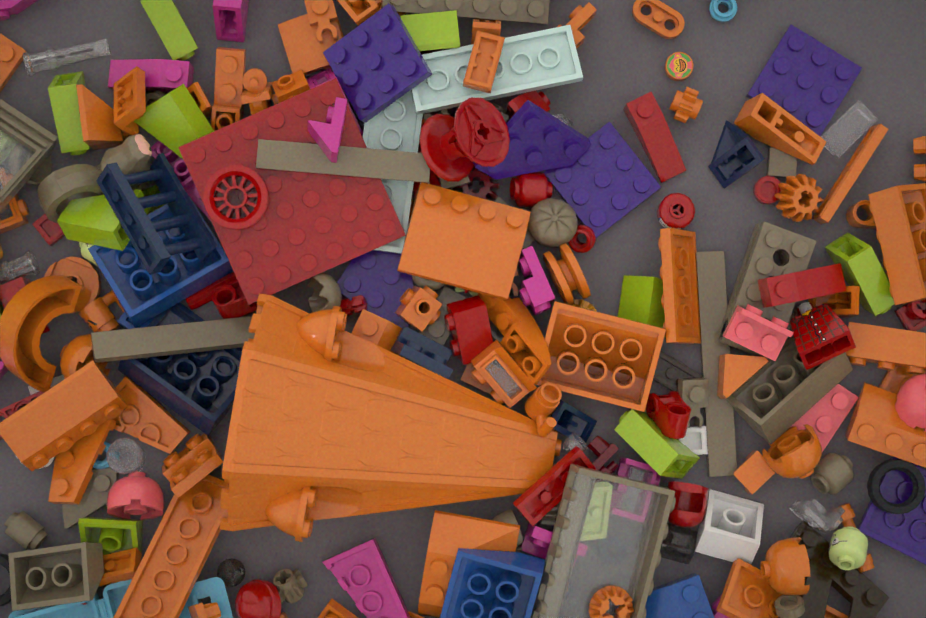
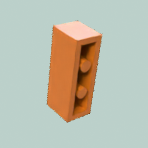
(888, 348)

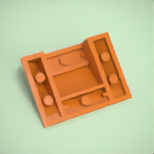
(447, 535)

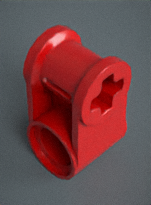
(231, 301)
(669, 414)

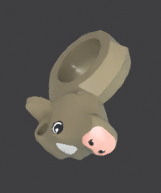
(81, 179)

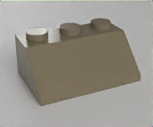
(55, 575)

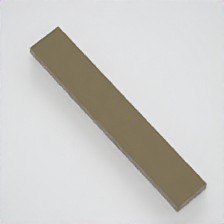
(350, 161)
(170, 339)

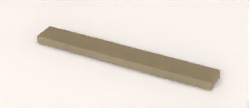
(719, 413)

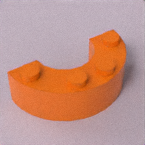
(24, 322)

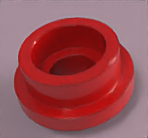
(581, 247)

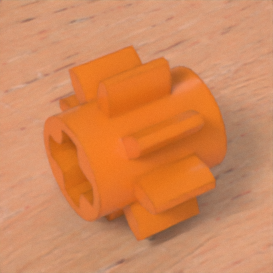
(686, 104)

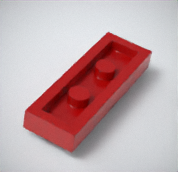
(549, 488)

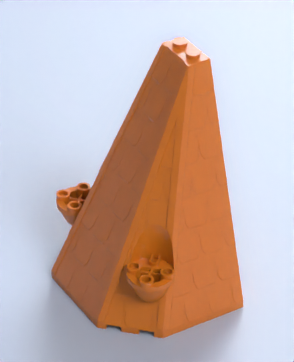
(355, 430)

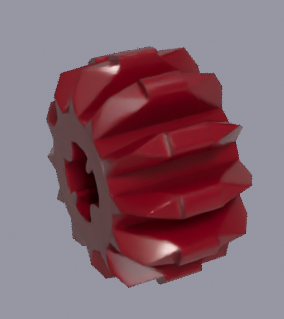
(485, 191)

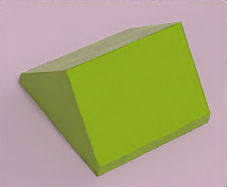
(433, 30)
(642, 300)
(112, 533)

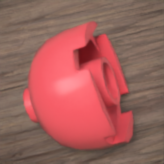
(912, 402)
(135, 496)

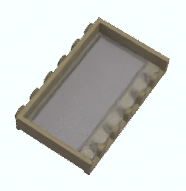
(603, 537)

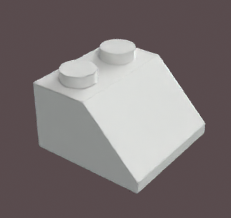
(730, 527)

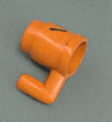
(98, 314)
(541, 405)

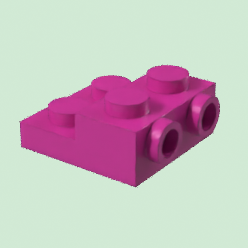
(536, 289)

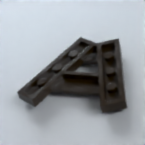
(854, 586)

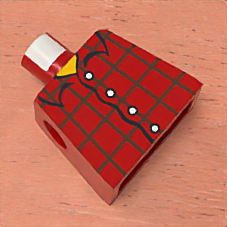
(819, 334)

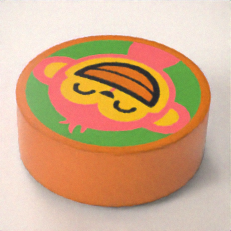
(678, 66)

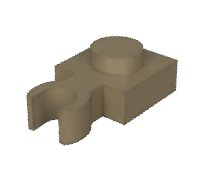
(695, 394)

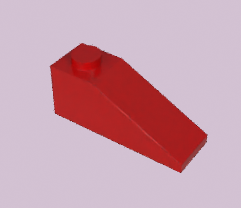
(655, 136)
(801, 285)

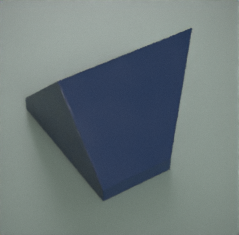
(734, 155)

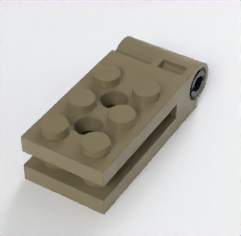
(758, 264)

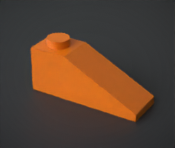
(779, 129)

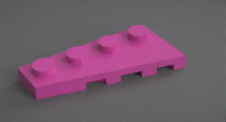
(368, 581)

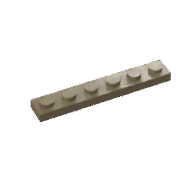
(506, 10)

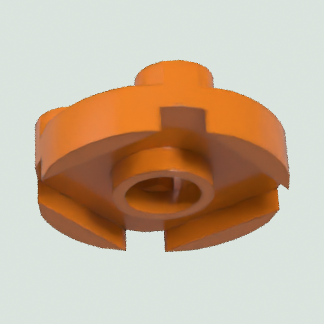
(86, 277)

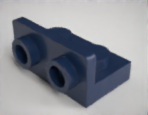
(423, 351)

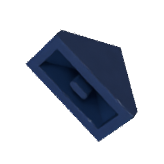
(572, 420)

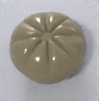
(552, 222)

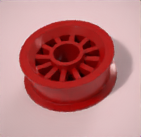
(210, 199)

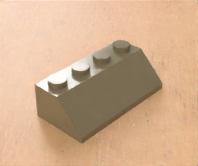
(785, 391)

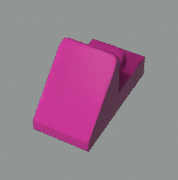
(329, 134)

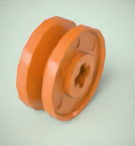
(566, 274)

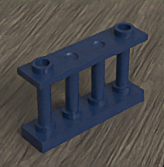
(136, 223)

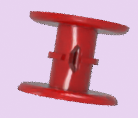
(472, 136)

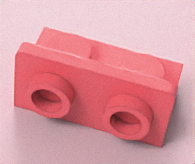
(756, 332)

